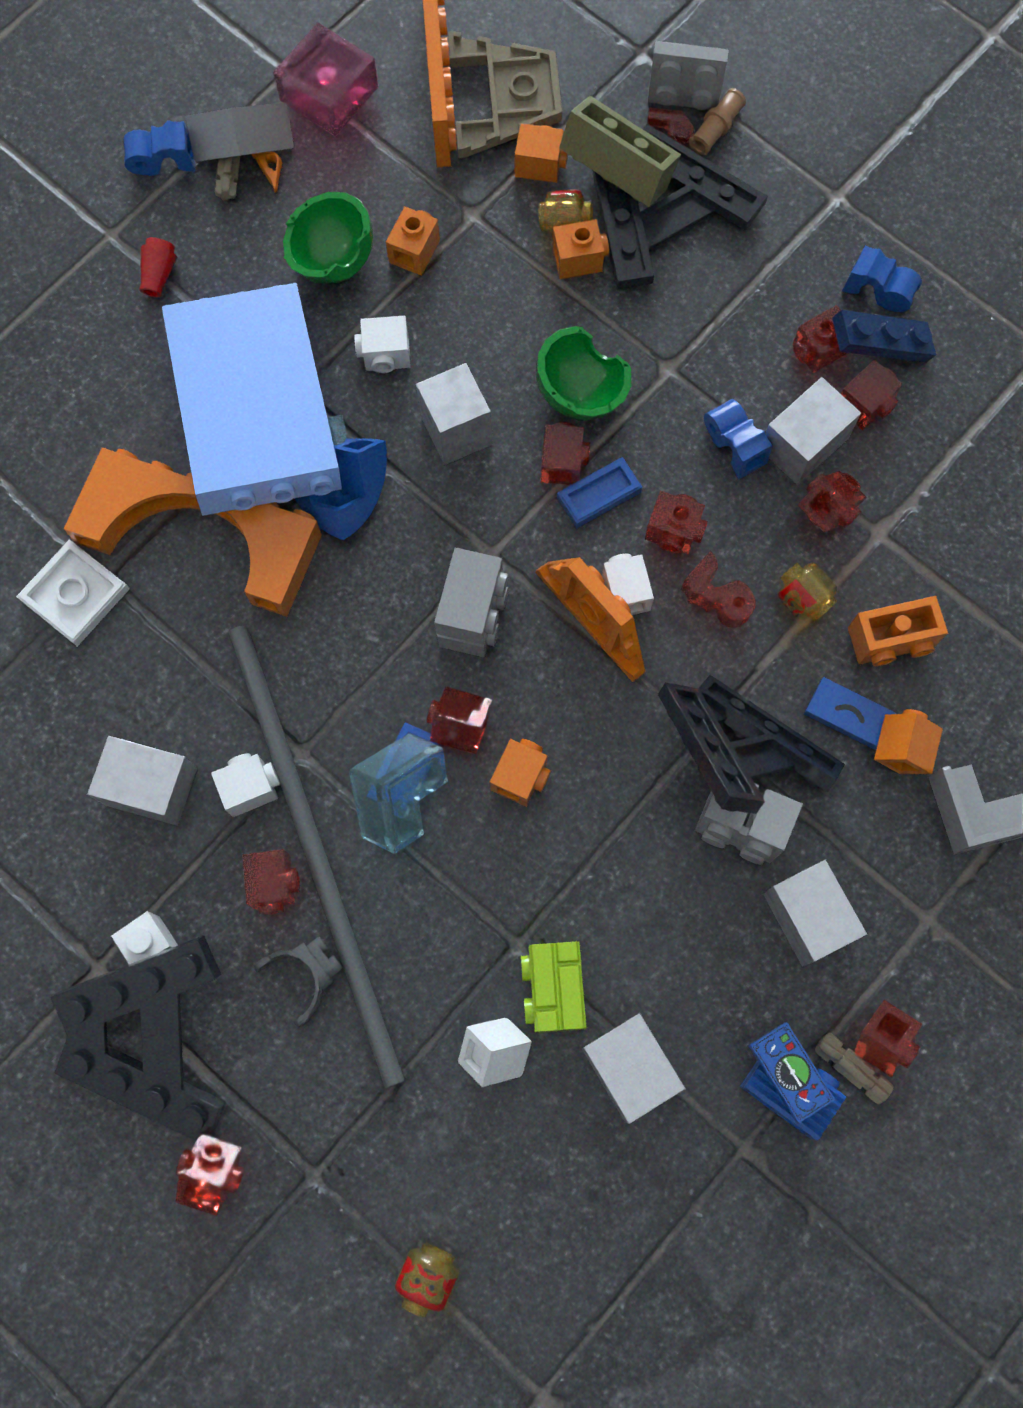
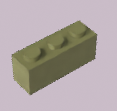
(619, 151)

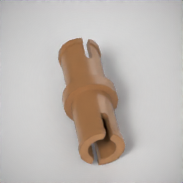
(717, 121)

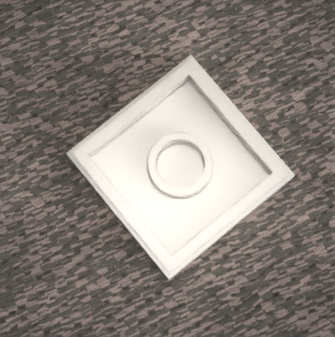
(73, 592)

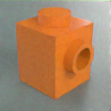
(539, 153)
(413, 240)
(579, 249)
(908, 743)
(520, 771)

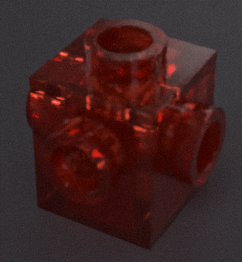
(833, 500)
(676, 523)
(208, 1174)

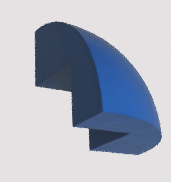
(362, 478)

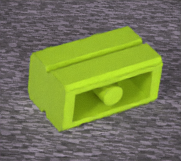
(556, 987)

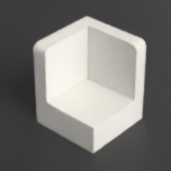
(494, 1051)

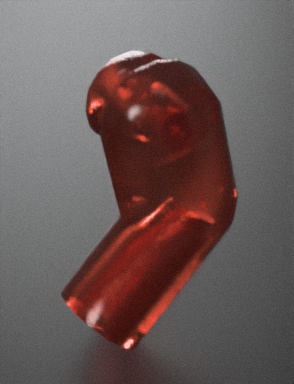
(673, 121)

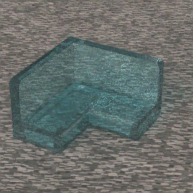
(390, 789)

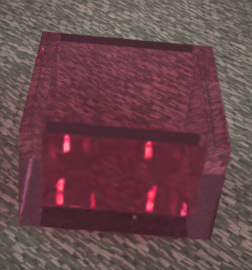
(326, 79)

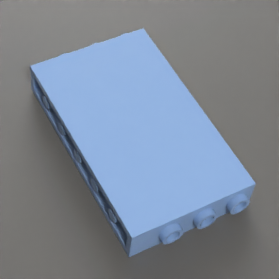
(250, 399)

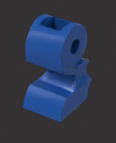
(147, 149)
(891, 284)
(732, 428)

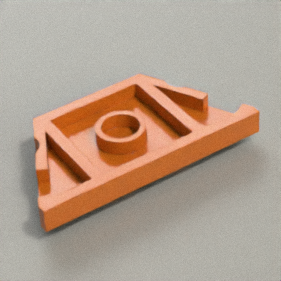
(597, 610)

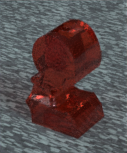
(732, 601)

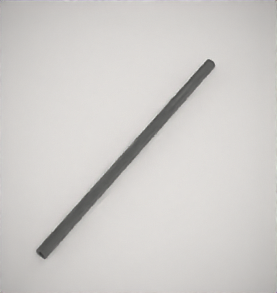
(317, 859)

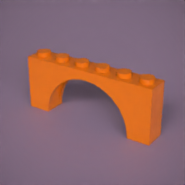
(128, 490)

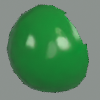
(328, 238)
(578, 377)

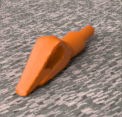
(263, 160)

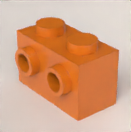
(897, 630)

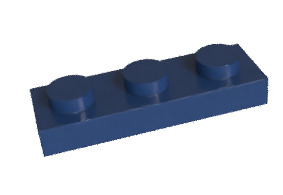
(883, 336)

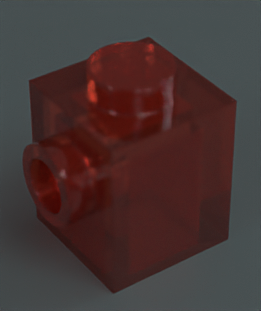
(817, 341)
(873, 393)
(563, 453)
(459, 719)
(270, 881)
(889, 1039)

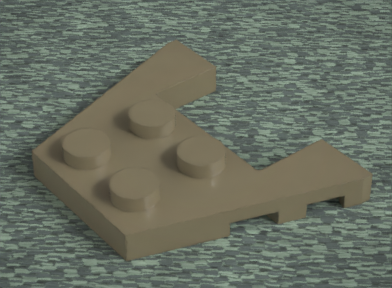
(521, 90)

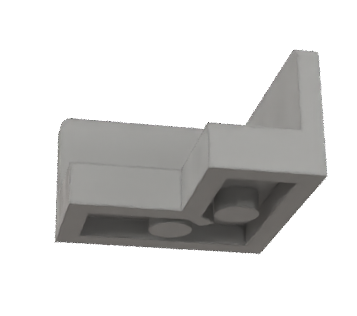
(240, 131)
(967, 817)

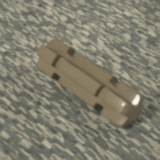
(228, 174)
(854, 1068)

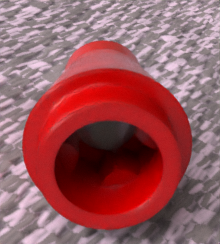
(156, 263)

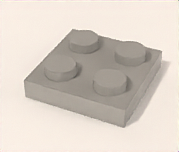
(687, 75)

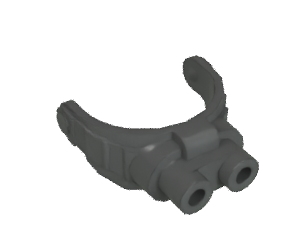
(320, 966)

